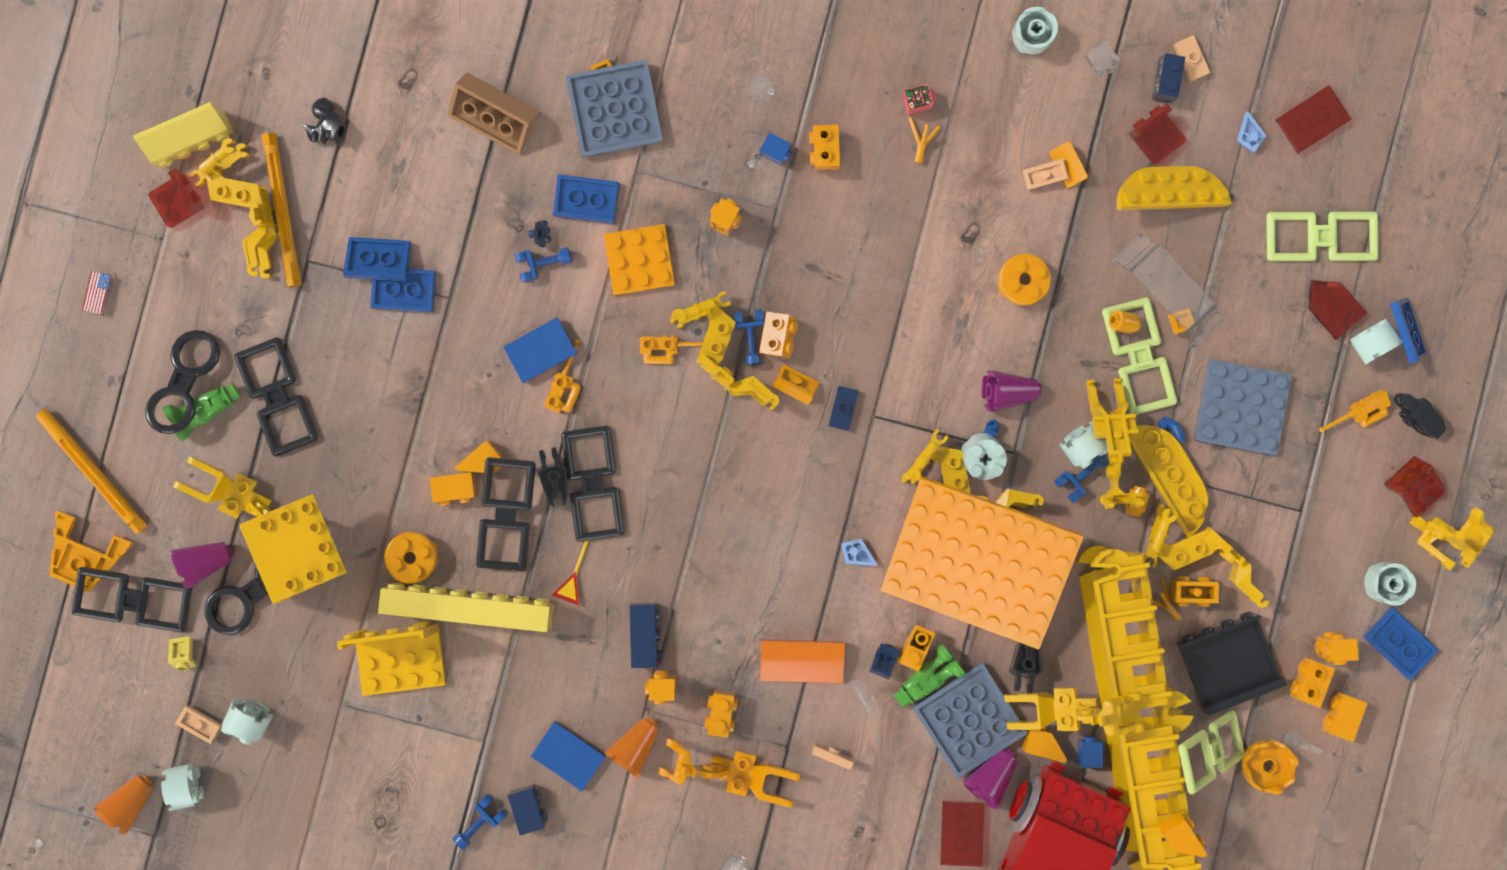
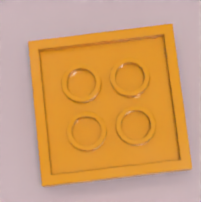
(639, 259)

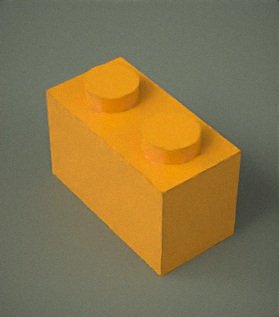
(453, 487)
(1344, 716)

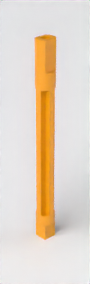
(282, 215)
(91, 471)

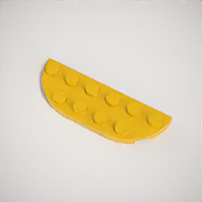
(1172, 188)
(1172, 476)

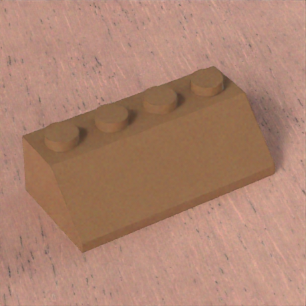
(492, 113)

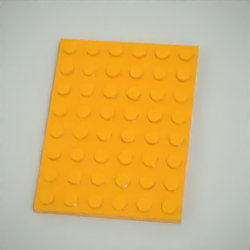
(981, 562)

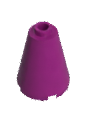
(1008, 390)
(200, 561)
(992, 778)

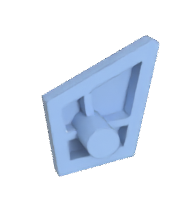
(1250, 133)
(857, 553)

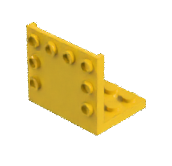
(292, 549)
(398, 658)

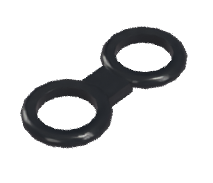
(182, 382)
(249, 595)

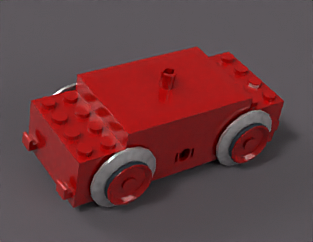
(1065, 824)

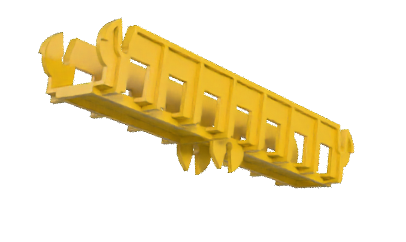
(1112, 659)

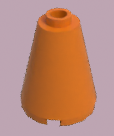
(634, 746)
(125, 803)

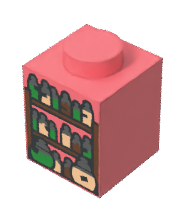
(919, 99)

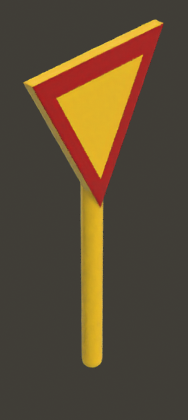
(569, 589)

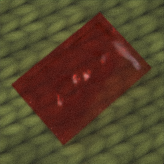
(1313, 119)
(962, 833)

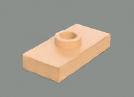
(1195, 64)
(1045, 174)
(199, 724)
(832, 755)

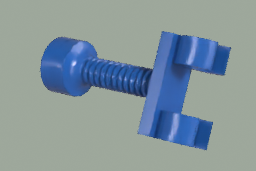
(564, 256)
(753, 357)
(1099, 461)
(462, 839)

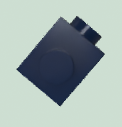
(884, 660)

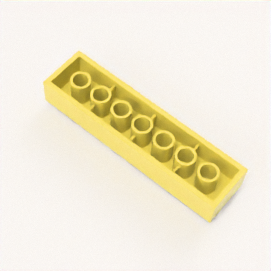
(466, 608)

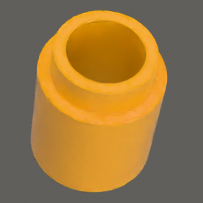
(1124, 322)
(1137, 511)

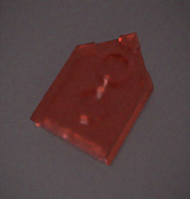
(1334, 307)

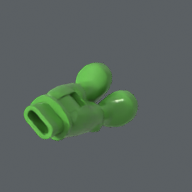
(207, 407)
(926, 681)

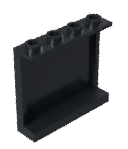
(1230, 663)

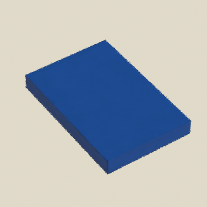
(585, 199)
(377, 259)
(413, 295)
(1408, 330)
(540, 350)
(1400, 643)
(568, 756)

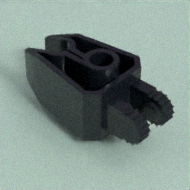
(1420, 415)
(553, 474)
(1025, 664)

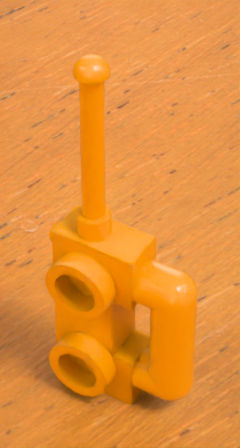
(670, 344)
(558, 388)
(1360, 409)

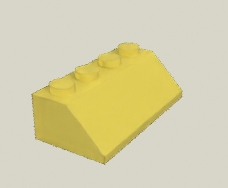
(184, 135)

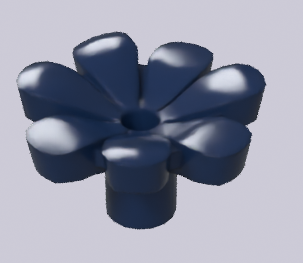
(540, 233)

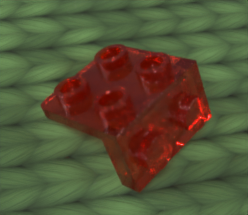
(1157, 135)
(176, 199)
(1416, 485)

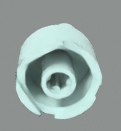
(1029, 41)
(1376, 341)
(1082, 446)
(992, 464)
(1377, 583)
(246, 720)
(182, 787)

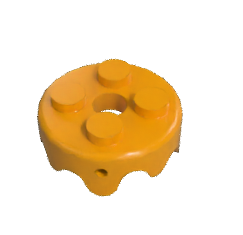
(1010, 285)
(424, 550)
(1283, 767)

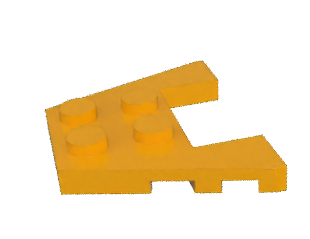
(71, 554)

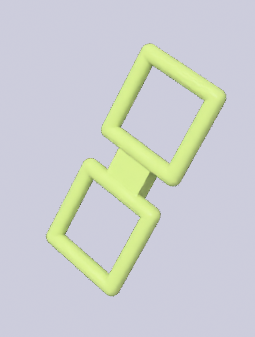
(1322, 236)
(1140, 357)
(1212, 751)

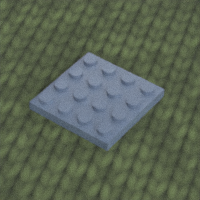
(614, 108)
(1242, 407)
(968, 720)

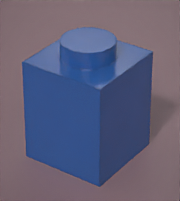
(776, 149)
(1090, 752)

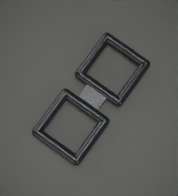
(276, 396)
(592, 483)
(505, 514)
(130, 599)

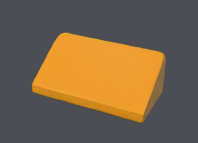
(1074, 167)
(796, 384)

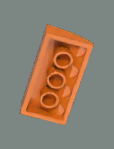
(802, 661)

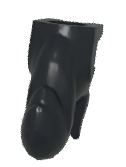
(328, 125)

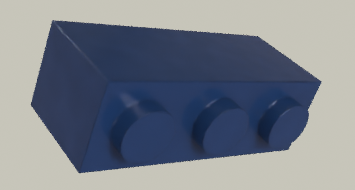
(644, 635)

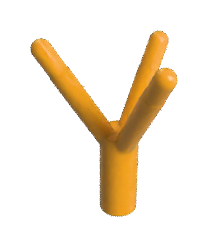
(924, 141)
(1167, 603)

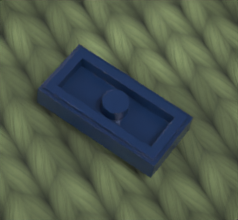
(843, 408)

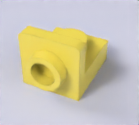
(181, 653)

